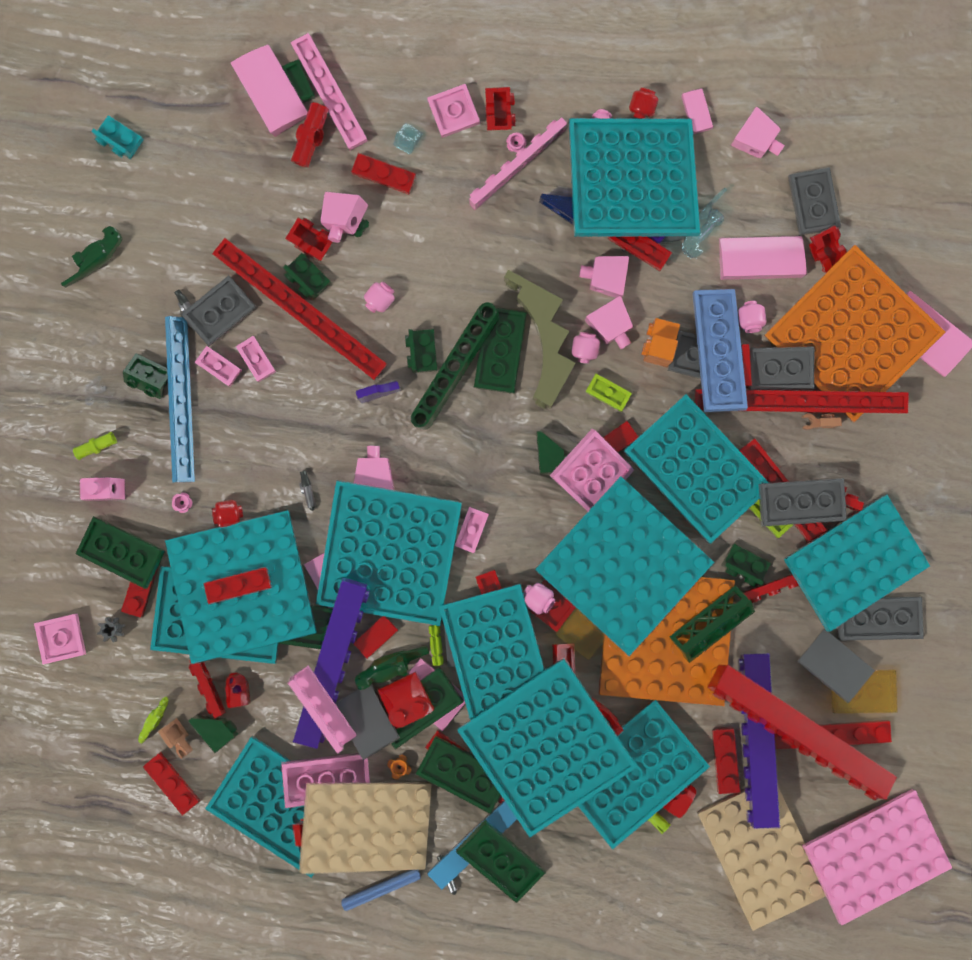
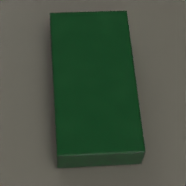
(299, 80)

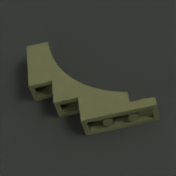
(542, 309)

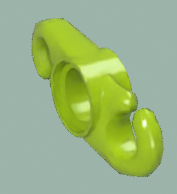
(153, 720)

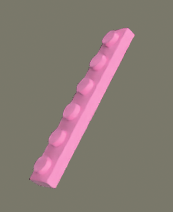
(329, 91)
(522, 158)

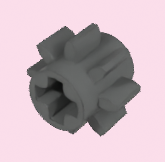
(109, 623)

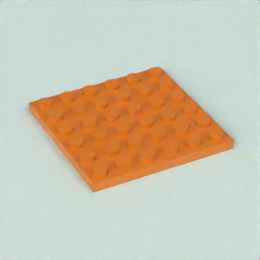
(859, 327)
(658, 666)

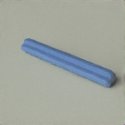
(380, 889)

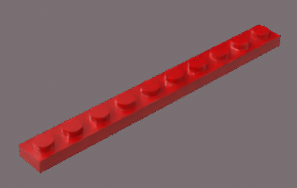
(299, 309)
(822, 401)

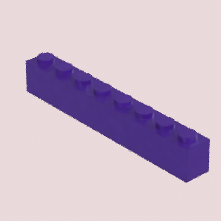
(334, 653)
(760, 752)

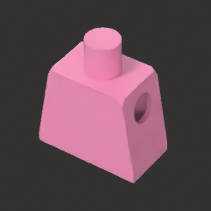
(758, 135)
(342, 214)
(607, 275)
(611, 323)
(374, 470)
(101, 489)

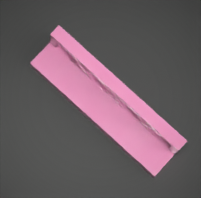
(321, 708)

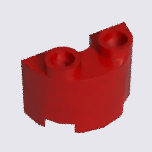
(499, 108)
(308, 239)
(827, 248)

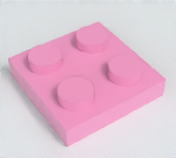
(453, 110)
(60, 638)

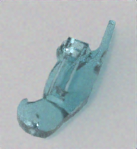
(708, 220)

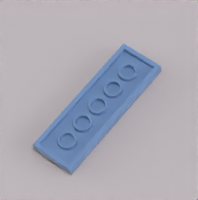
(719, 350)

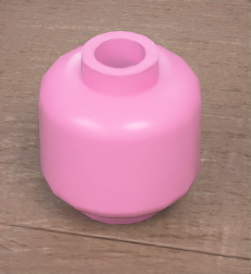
(379, 297)
(752, 317)
(585, 347)
(539, 598)

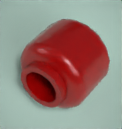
(643, 103)
(226, 513)

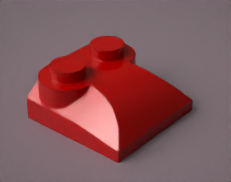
(405, 700)

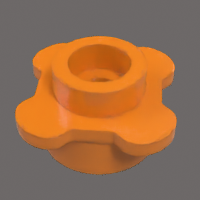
(397, 773)

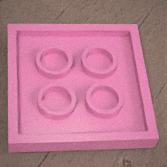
(590, 470)

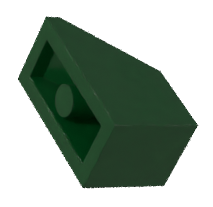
(549, 454)
(214, 731)

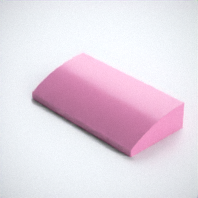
(270, 89)
(762, 258)
(949, 348)
(330, 769)

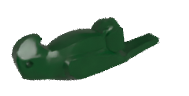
(95, 255)
(388, 667)

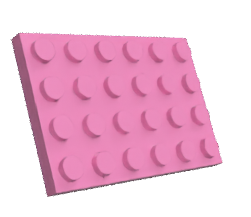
(877, 856)

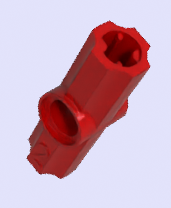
(309, 134)

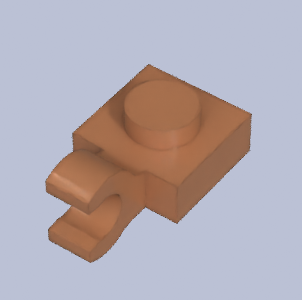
(825, 421)
(175, 735)

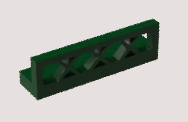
(732, 616)

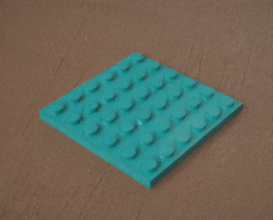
(633, 177)
(395, 546)
(624, 566)
(250, 619)
(547, 747)

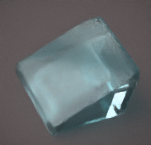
(407, 138)

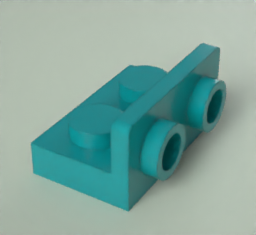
(117, 136)

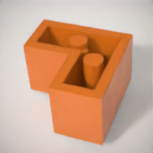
(661, 343)

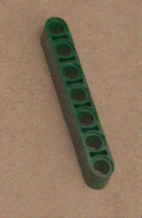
(455, 355)

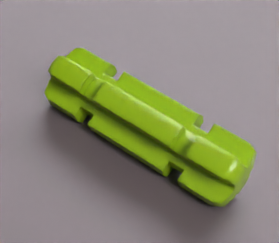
(436, 645)

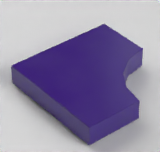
(377, 391)

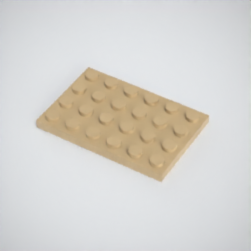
(365, 827)
(762, 864)

